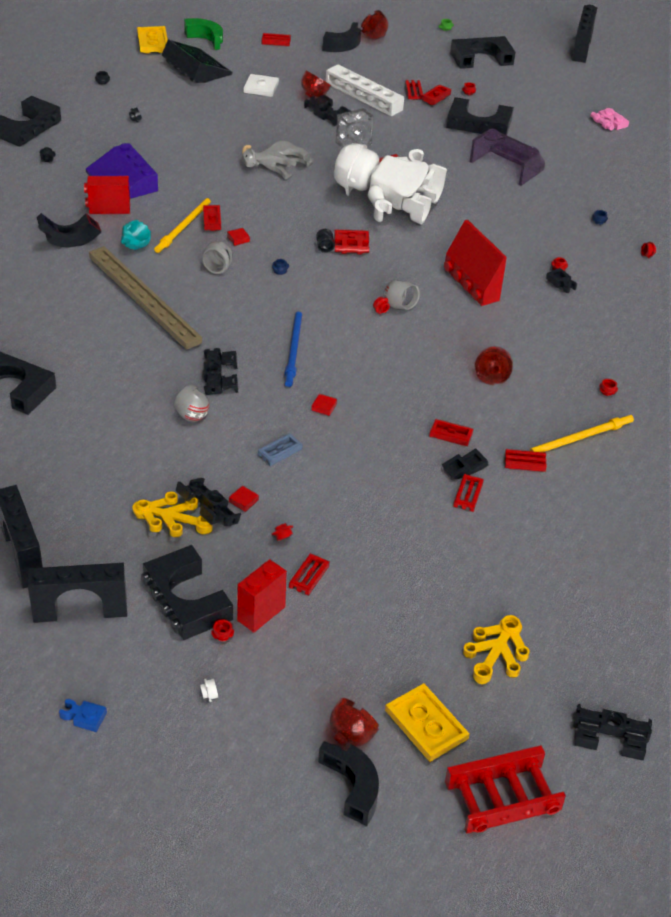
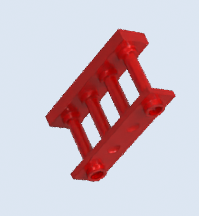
(505, 766)

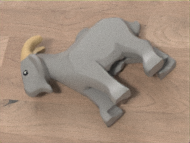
(277, 156)

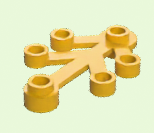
(145, 510)
(508, 628)

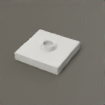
(261, 85)

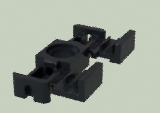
(323, 108)
(215, 379)
(211, 511)
(634, 730)

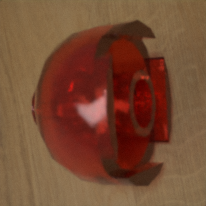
(375, 25)
(314, 85)
(494, 365)
(351, 724)

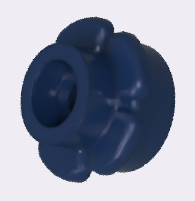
(599, 216)
(280, 266)

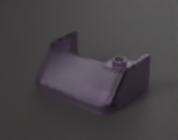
(511, 149)

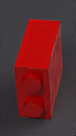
(107, 194)
(261, 595)

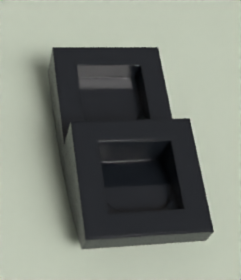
(468, 464)

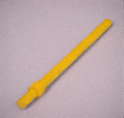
(167, 239)
(613, 424)

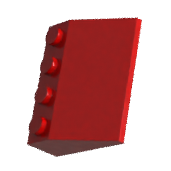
(476, 264)

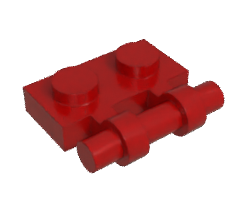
(355, 239)

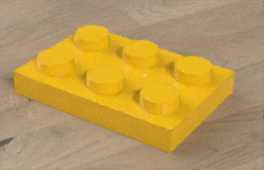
(152, 39)
(427, 722)

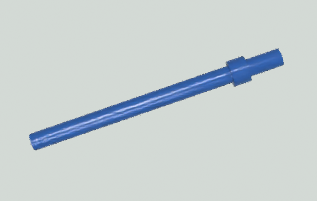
(290, 369)

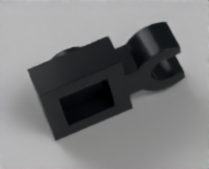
(561, 278)

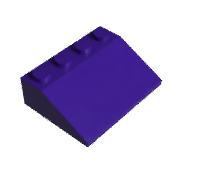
(126, 161)

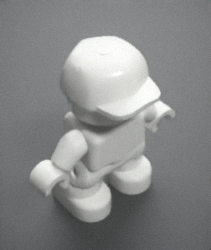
(391, 181)

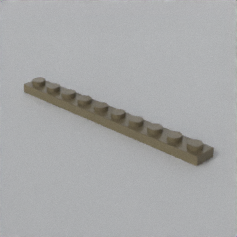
(145, 298)

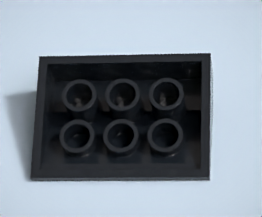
(194, 62)

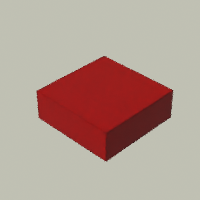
(238, 236)
(324, 404)
(243, 498)

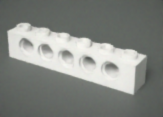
(365, 90)

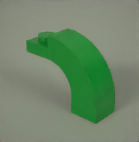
(204, 29)

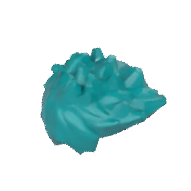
(135, 235)

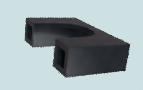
(584, 33)
(465, 49)
(42, 117)
(462, 120)
(35, 385)
(19, 530)
(48, 583)
(186, 616)

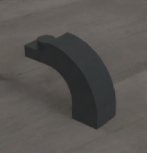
(342, 41)
(70, 235)
(361, 773)

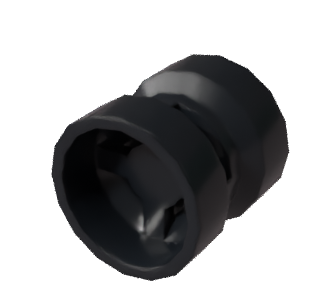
(325, 240)

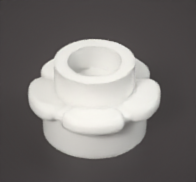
(209, 689)

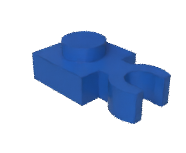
(85, 716)

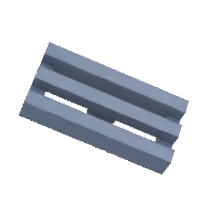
(282, 451)

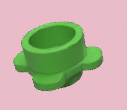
(446, 24)

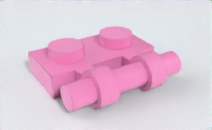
(610, 119)

